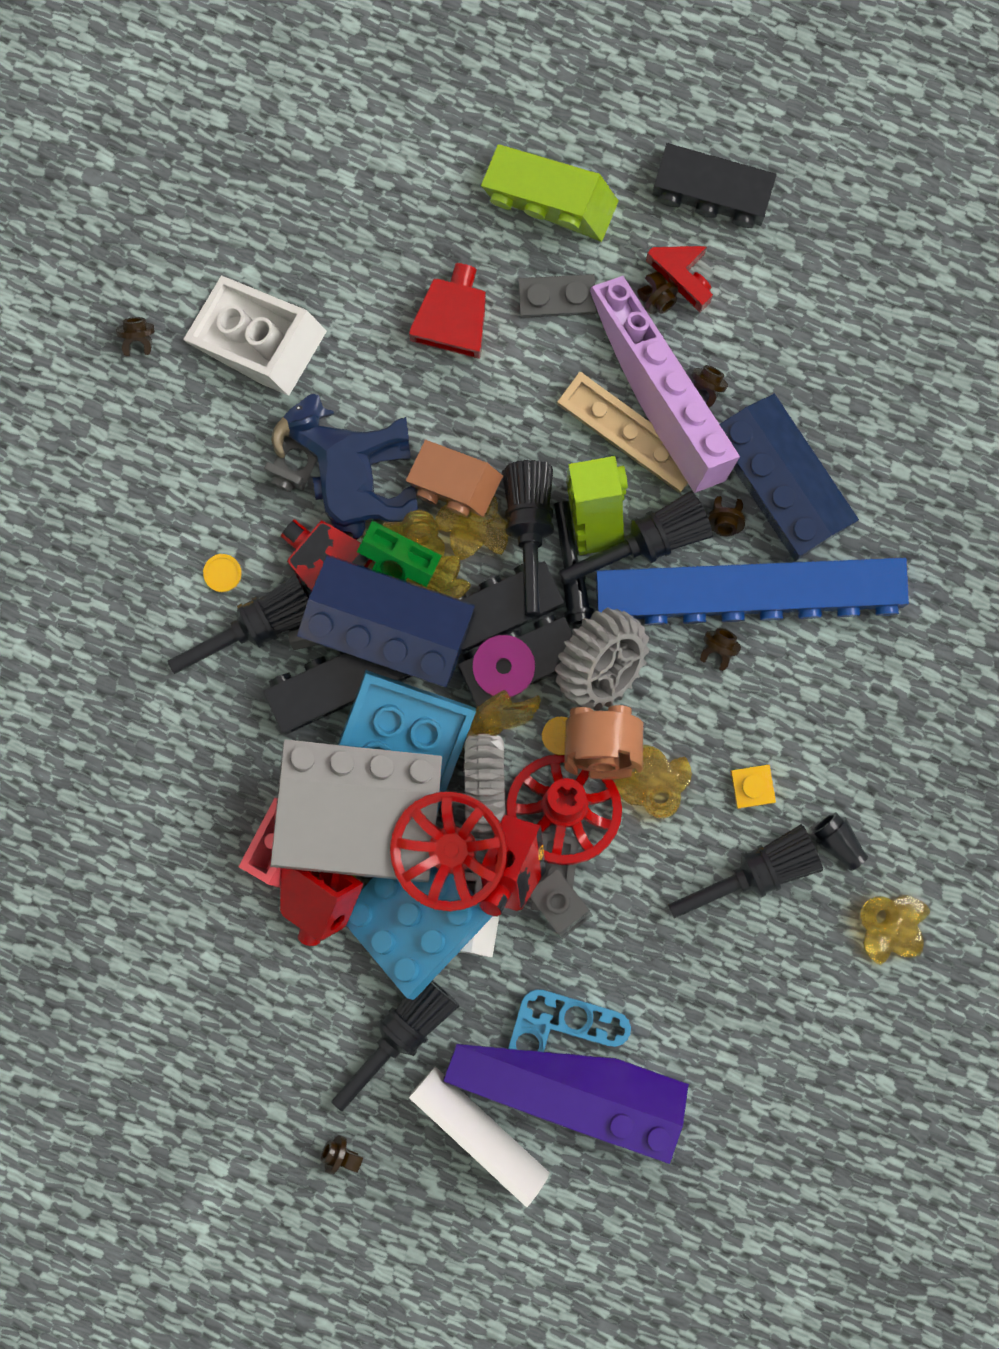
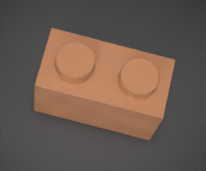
(454, 479)

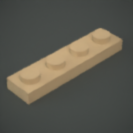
(621, 428)

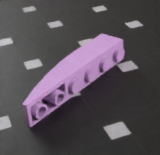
(664, 388)

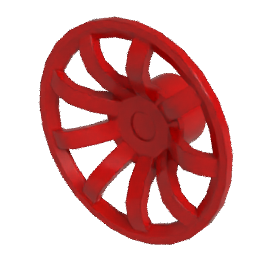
(566, 806)
(449, 850)

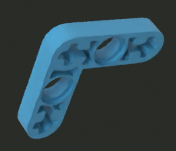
(541, 1026)

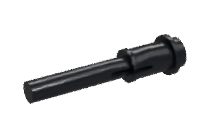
(576, 591)

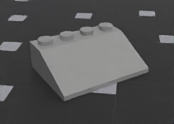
(343, 807)

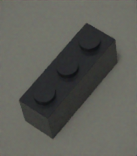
(713, 186)
(545, 645)

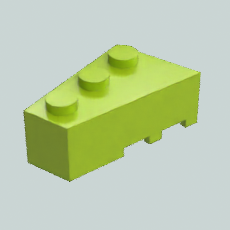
(550, 191)
(596, 503)

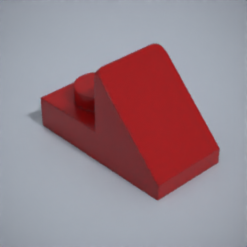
(675, 266)

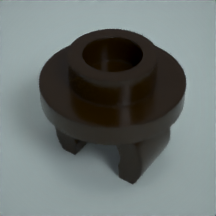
(660, 295)
(135, 330)
(710, 380)
(726, 520)
(720, 642)
(336, 1155)

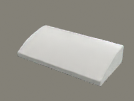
(480, 1136)

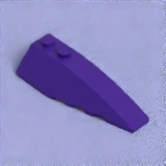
(580, 1093)

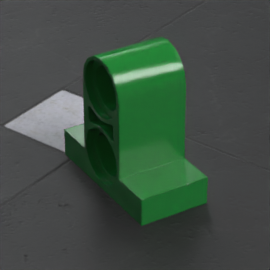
(411, 558)

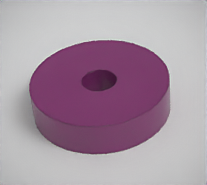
(503, 648)

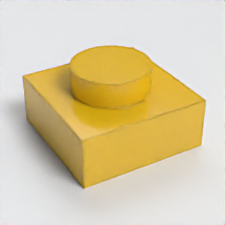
(753, 786)

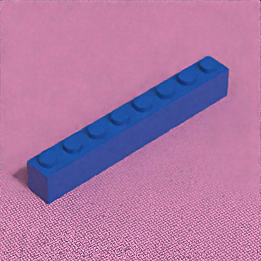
(756, 589)

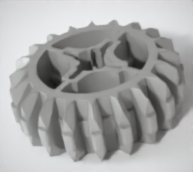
(602, 659)
(485, 778)

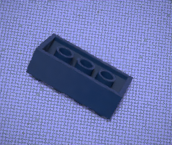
(786, 477)
(386, 620)

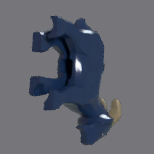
(346, 464)

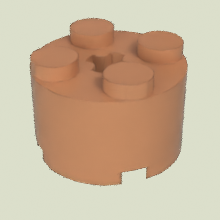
(604, 742)

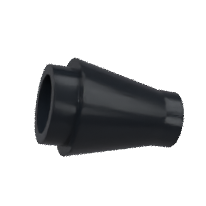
(839, 839)

